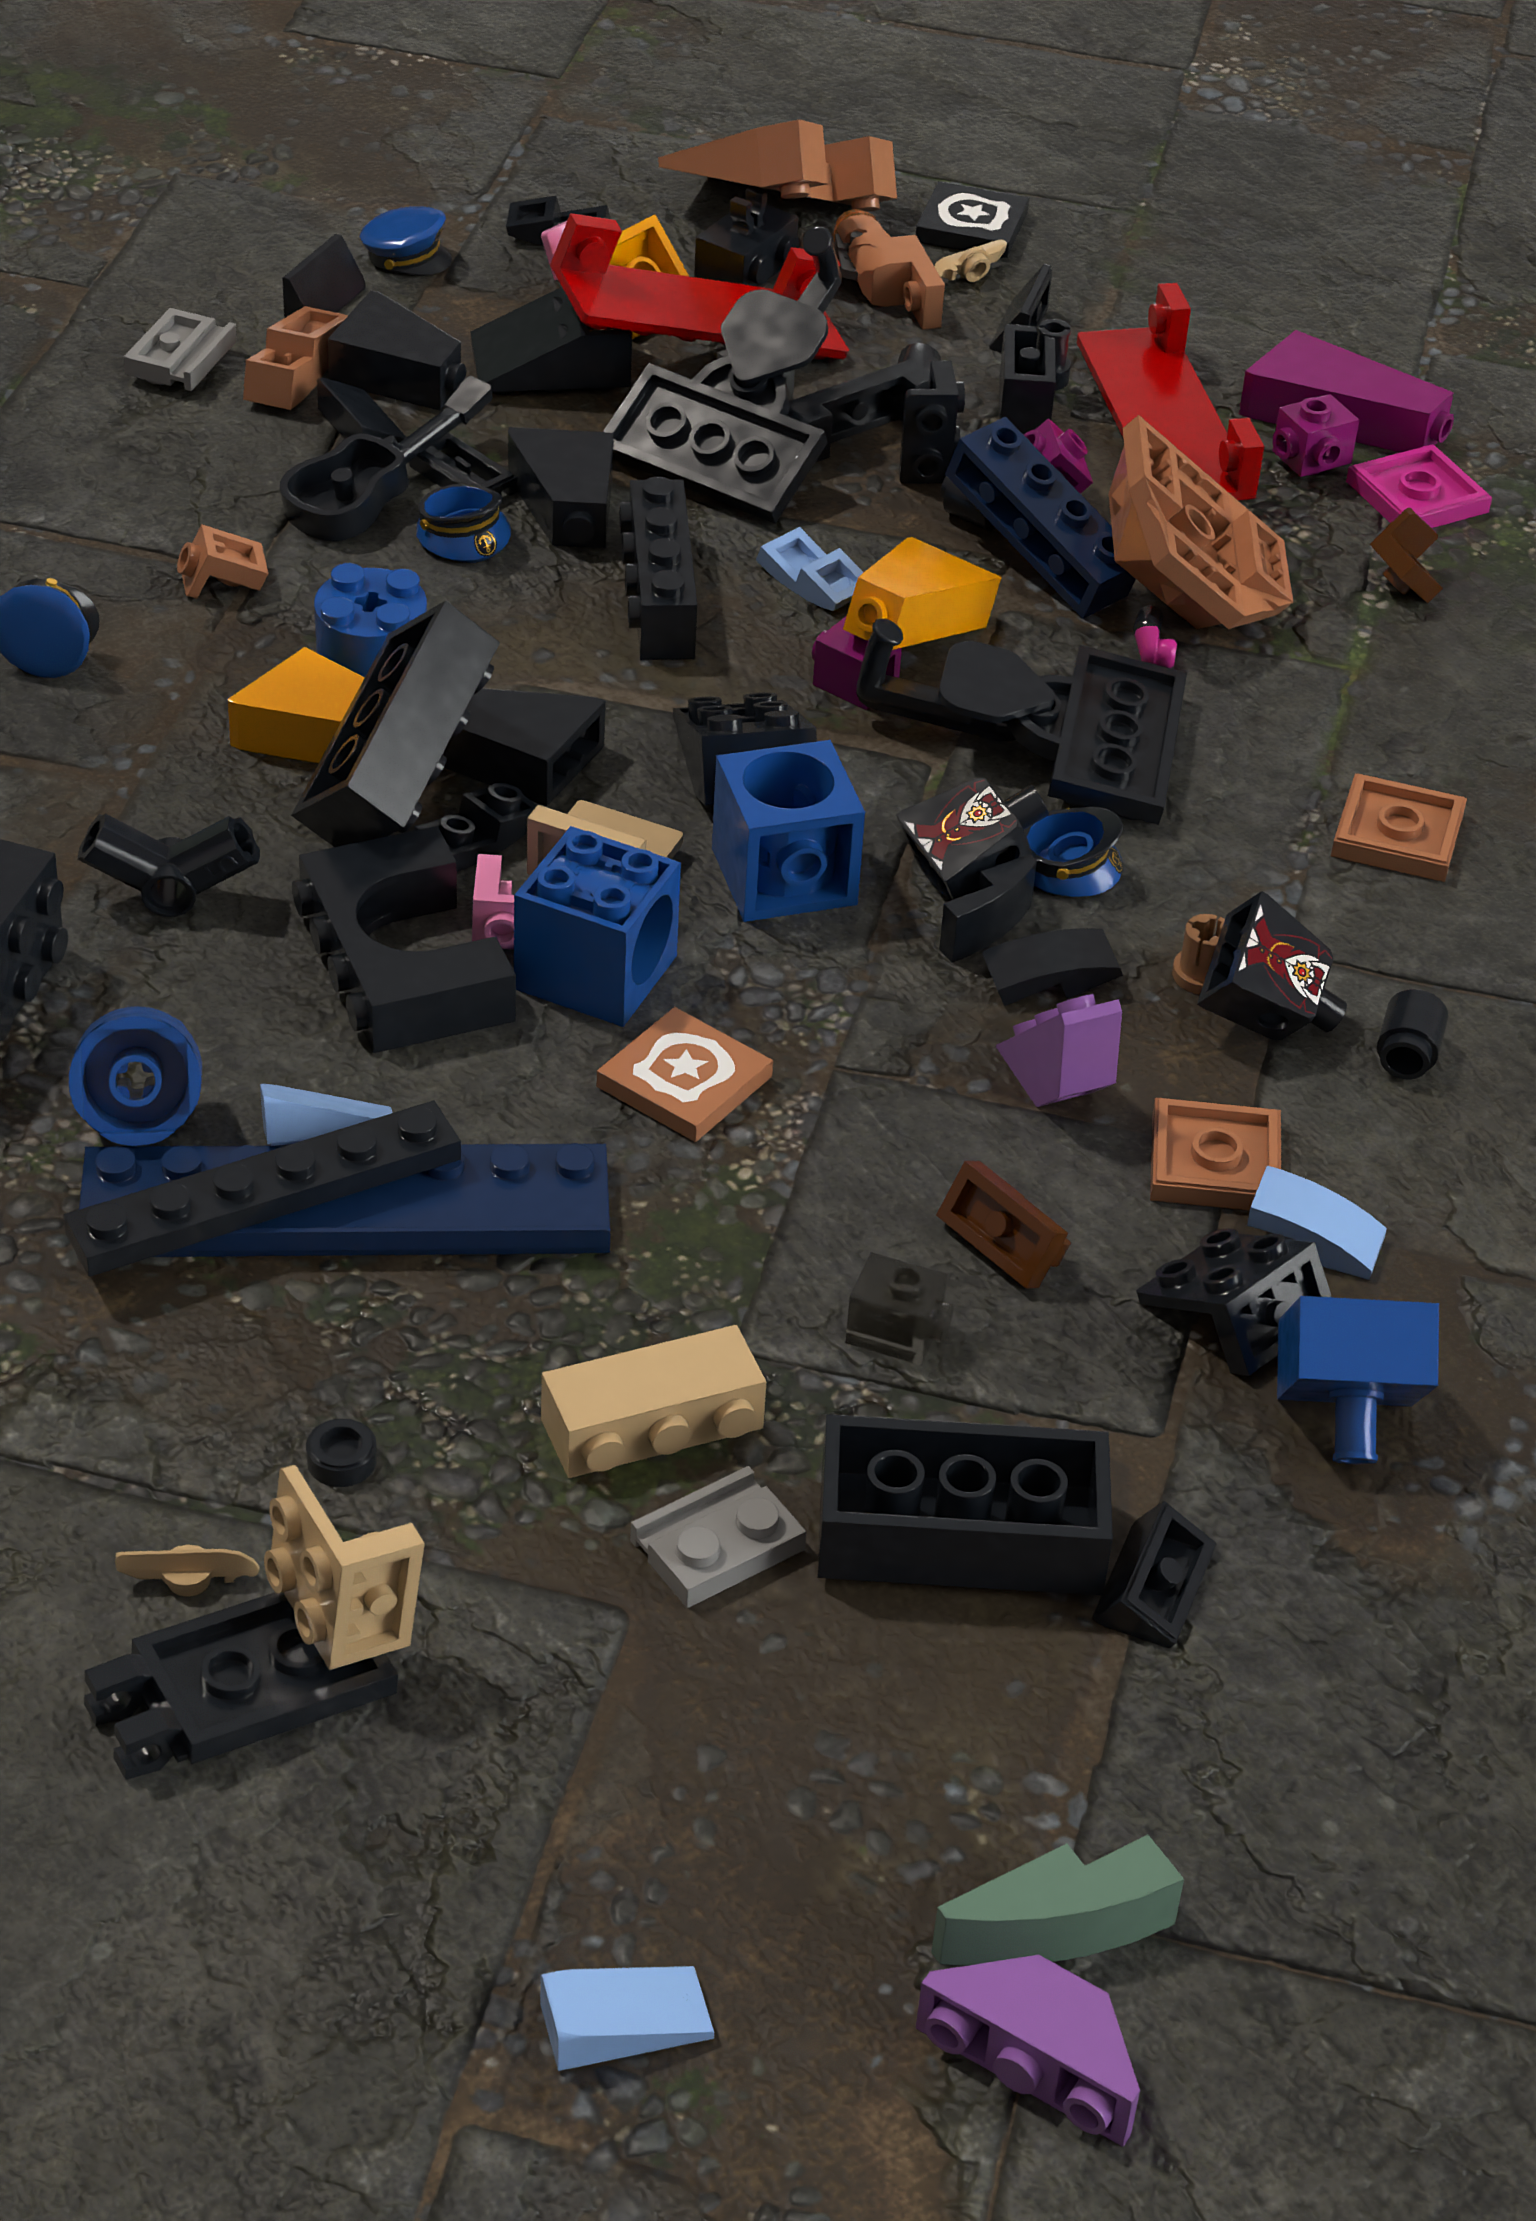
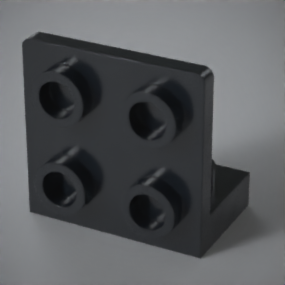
(1244, 1287)

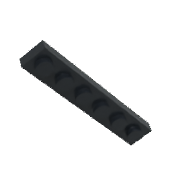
(261, 1188)

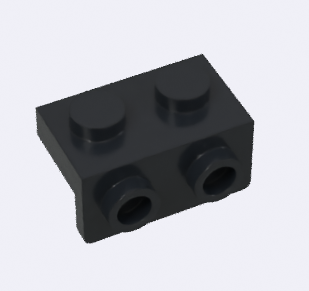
(931, 427)

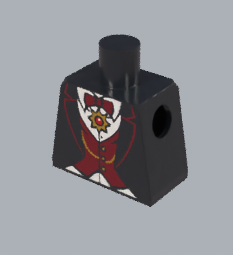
(969, 832)
(1270, 973)

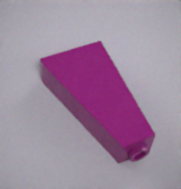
(1391, 406)

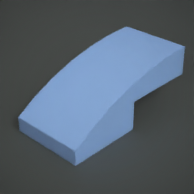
(809, 571)
(1306, 1211)

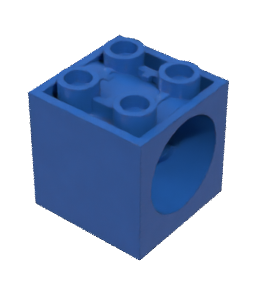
(787, 830)
(596, 925)

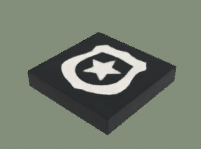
(971, 217)

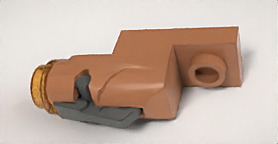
(888, 267)

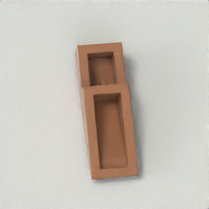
(292, 358)

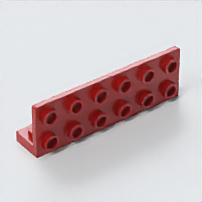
(658, 300)
(1152, 377)

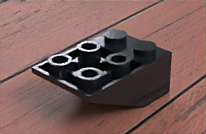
(550, 350)
(716, 728)

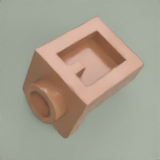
(224, 556)

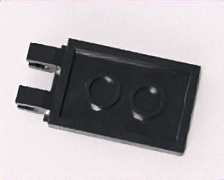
(223, 1686)

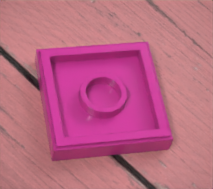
(1419, 481)

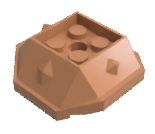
(1192, 537)

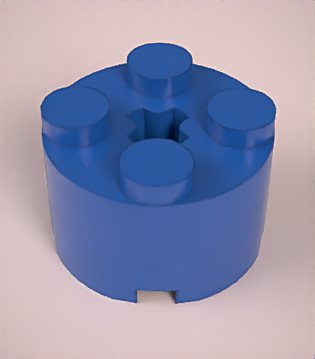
(360, 610)
(110, 1102)

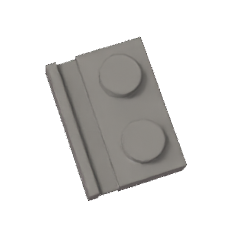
(179, 349)
(718, 1536)

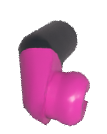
(1147, 634)

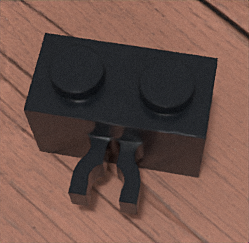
(747, 242)

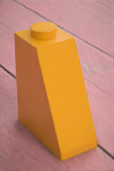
(293, 707)

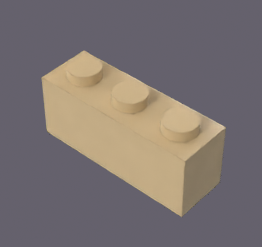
(652, 1401)

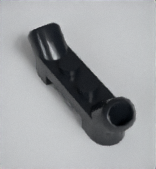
(866, 400)

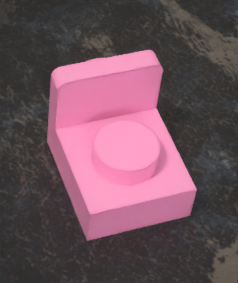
(492, 903)

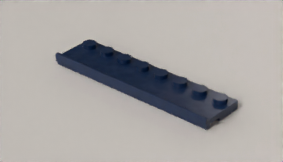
(483, 1204)

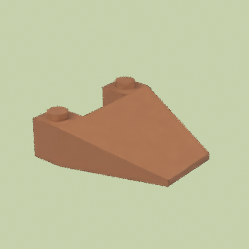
(797, 164)

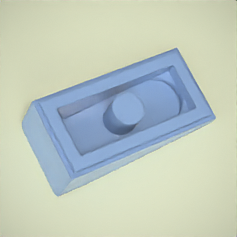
(300, 1114)
(621, 2012)

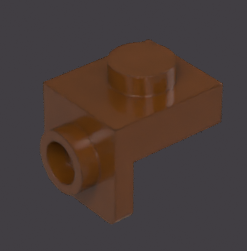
(1400, 547)

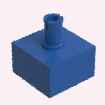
(1359, 1359)

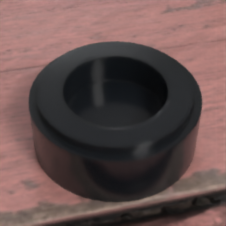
(341, 1452)

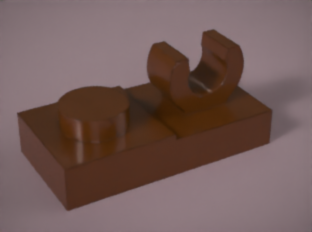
(1003, 1224)

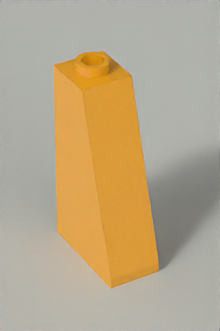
(922, 593)

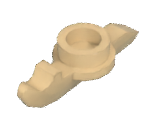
(971, 263)
(186, 1567)

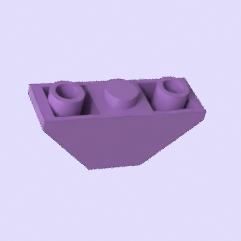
(1066, 1050)
(1039, 2036)

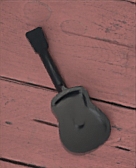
(347, 487)

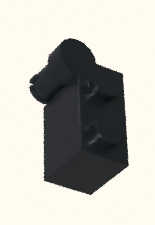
(1032, 374)

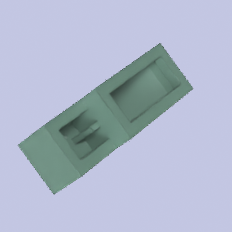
(1061, 1907)

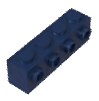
(1040, 515)

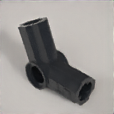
(169, 868)

